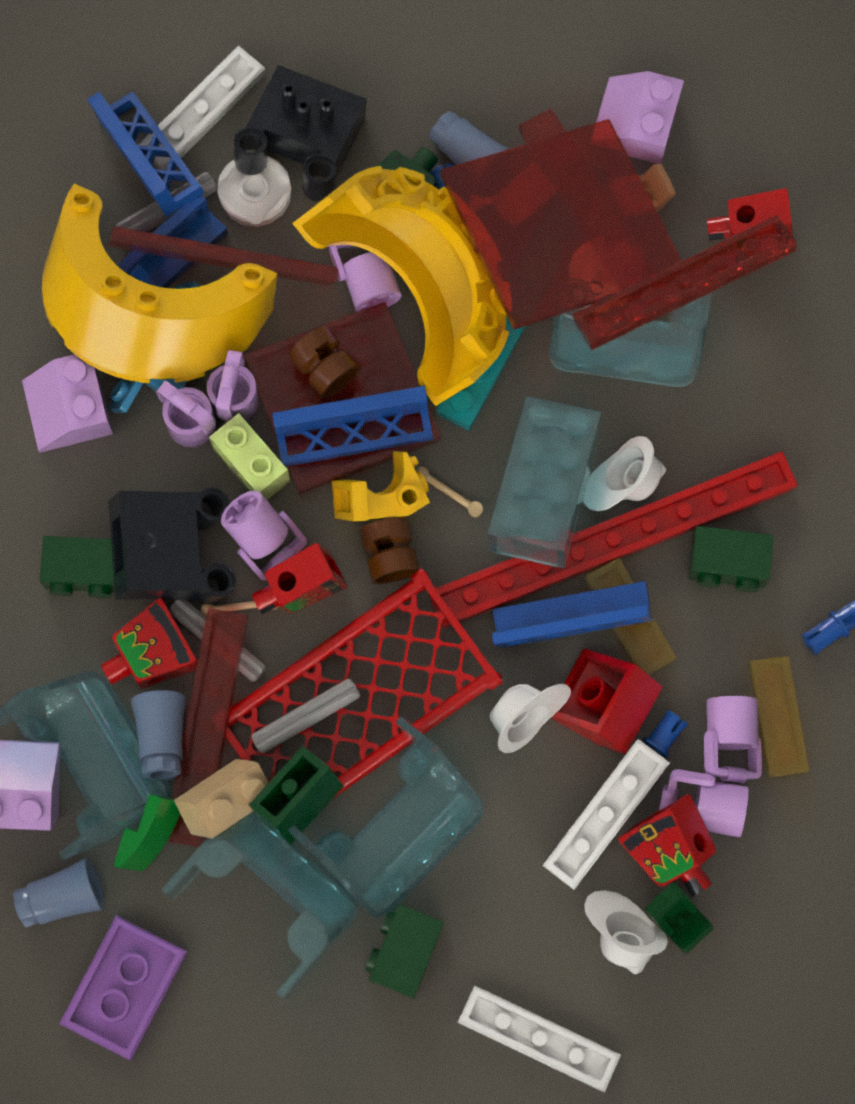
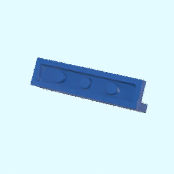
(136, 154)
(190, 223)
(351, 412)
(572, 615)

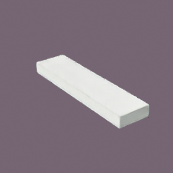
(208, 103)
(606, 814)
(539, 1038)

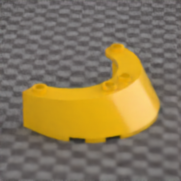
(429, 247)
(140, 327)

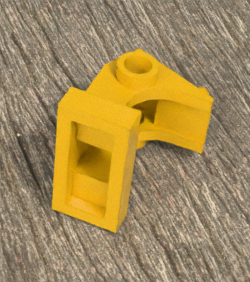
(401, 498)

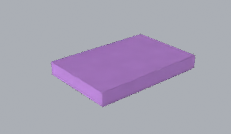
(123, 988)

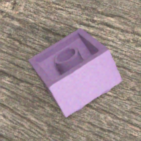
(642, 112)
(66, 403)
(29, 784)

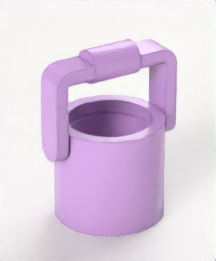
(367, 278)
(233, 389)
(187, 414)
(260, 531)
(732, 726)
(719, 803)

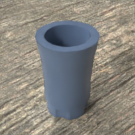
(462, 140)
(159, 732)
(60, 895)

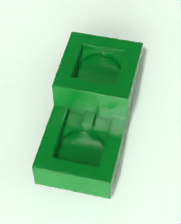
(142, 846)

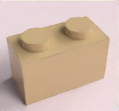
(221, 798)

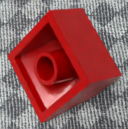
(607, 700)

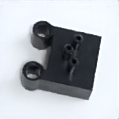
(303, 123)
(159, 546)

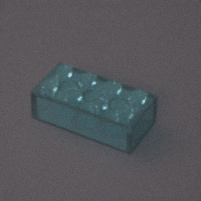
(544, 482)

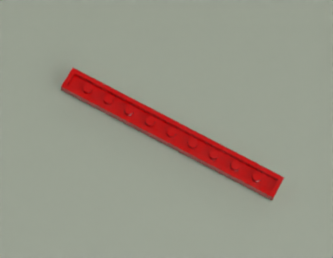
(621, 537)

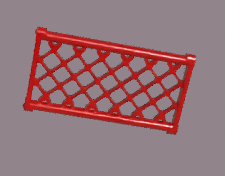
(368, 763)

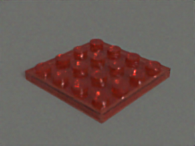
(384, 368)

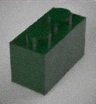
(730, 558)
(77, 565)
(296, 794)
(405, 950)

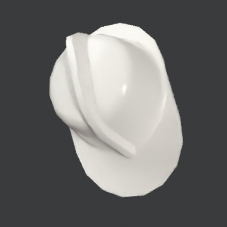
(626, 475)
(524, 711)
(625, 931)

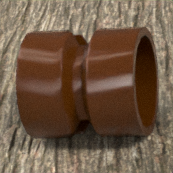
(327, 365)
(391, 563)

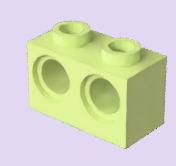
(249, 457)

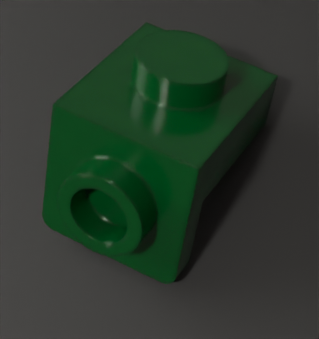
(679, 918)

